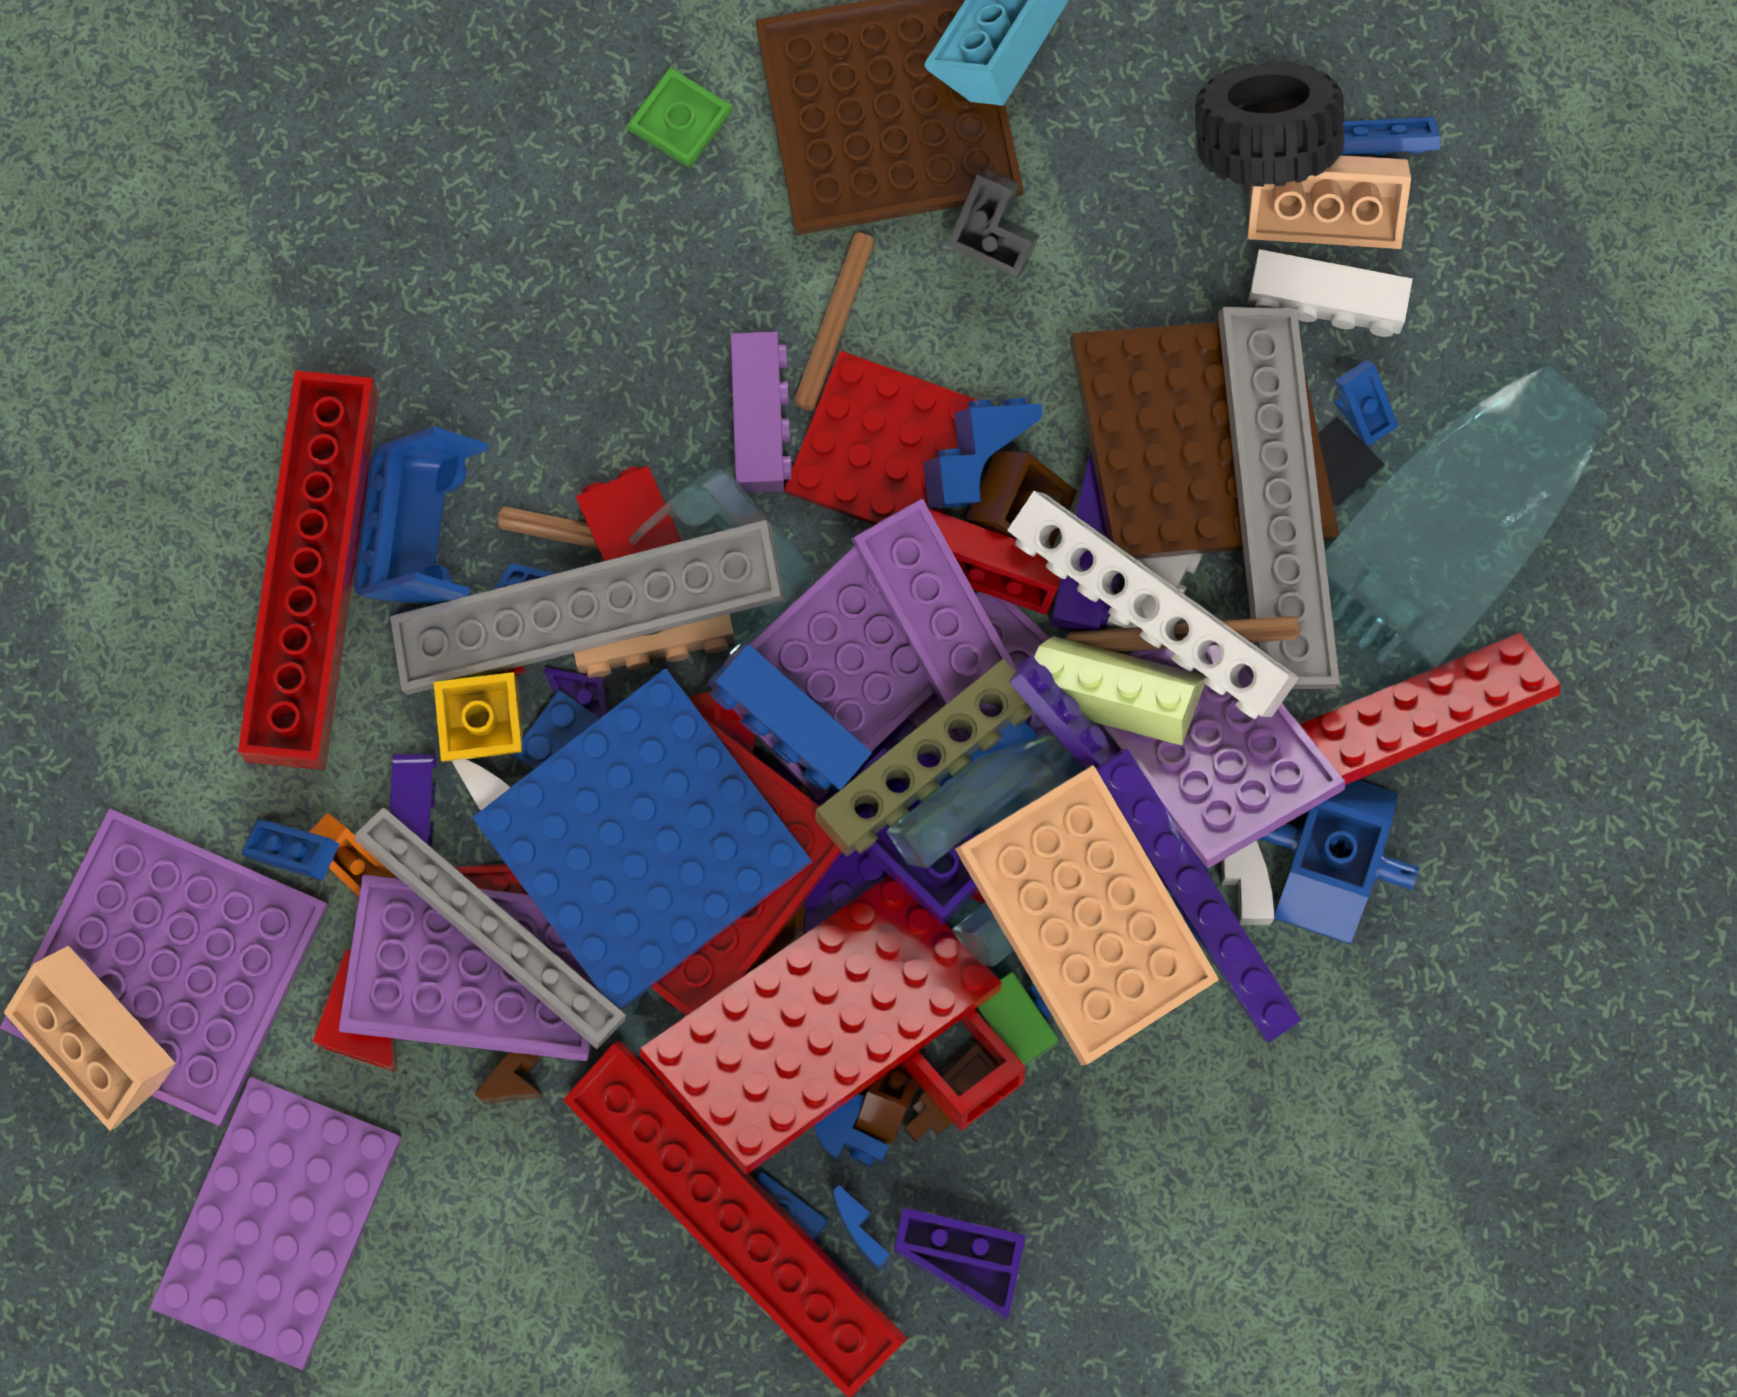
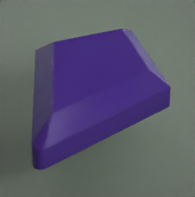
(584, 690)

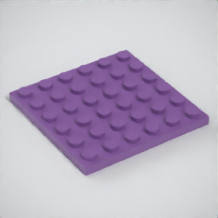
(188, 951)

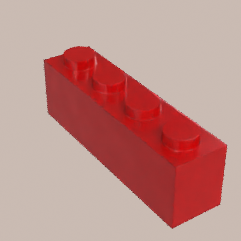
(997, 565)

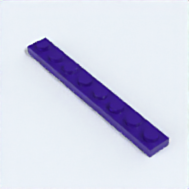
(1198, 898)

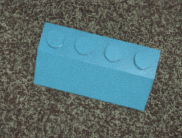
(992, 46)

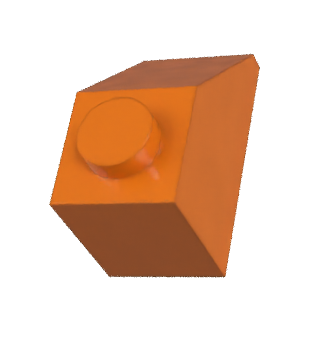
(350, 859)

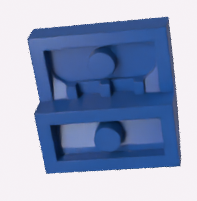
(854, 1219)

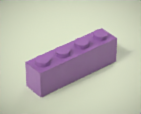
(757, 412)

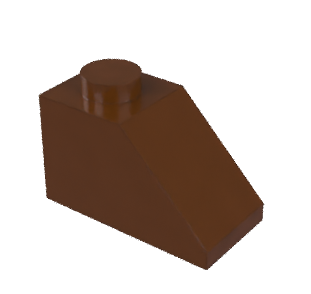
(887, 1104)

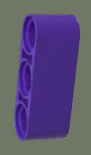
(414, 793)

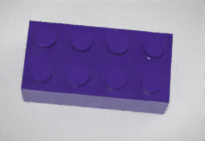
(939, 888)

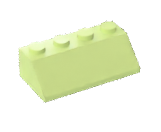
(1124, 689)

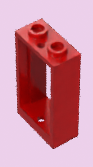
(983, 1095)

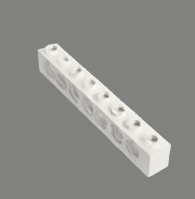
(1270, 680)

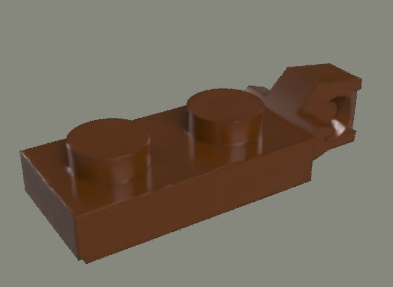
(960, 1077)

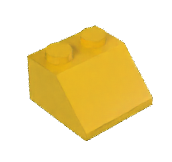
(479, 716)

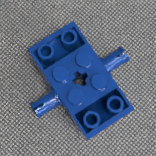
(1330, 892)

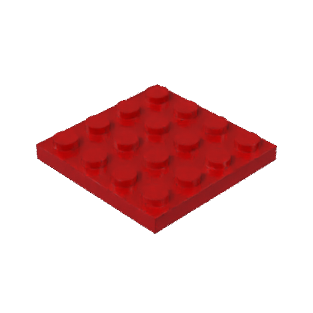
(873, 440)

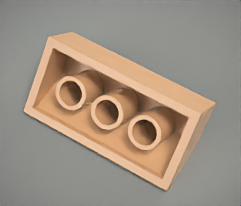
(1348, 205)
(88, 1036)

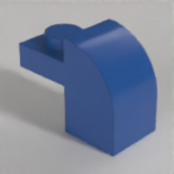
(838, 1132)

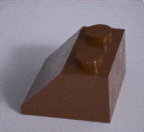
(1008, 487)

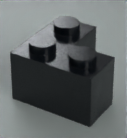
(983, 227)

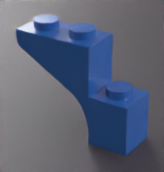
(980, 432)

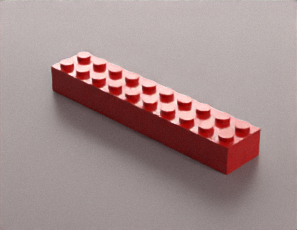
(309, 571)

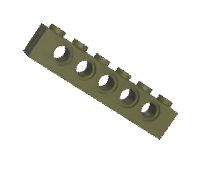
(854, 833)

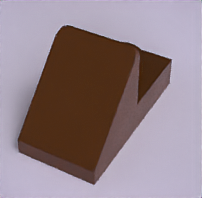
(505, 1083)

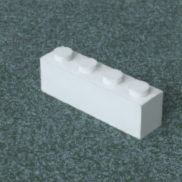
(1330, 292)

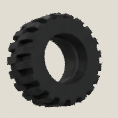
(1269, 123)

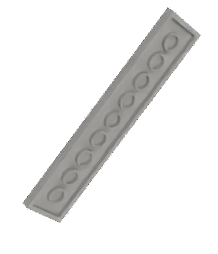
(1278, 487)
(588, 607)

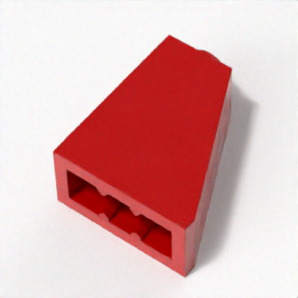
(365, 1048)

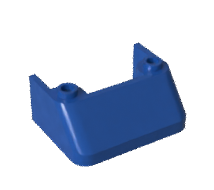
(405, 517)

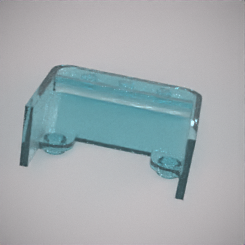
(720, 497)

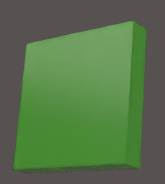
(680, 117)

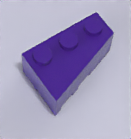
(964, 1256)

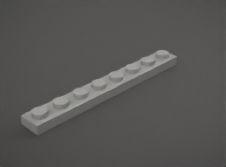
(490, 928)

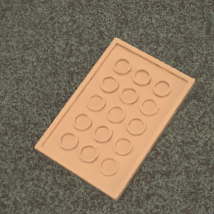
(1087, 915)

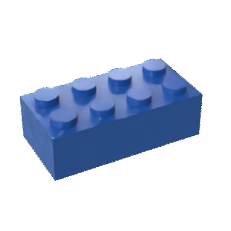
(789, 718)

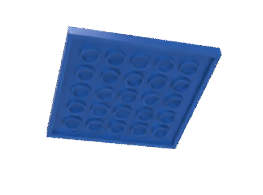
(642, 840)

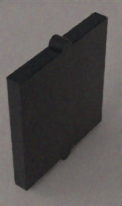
(1346, 460)

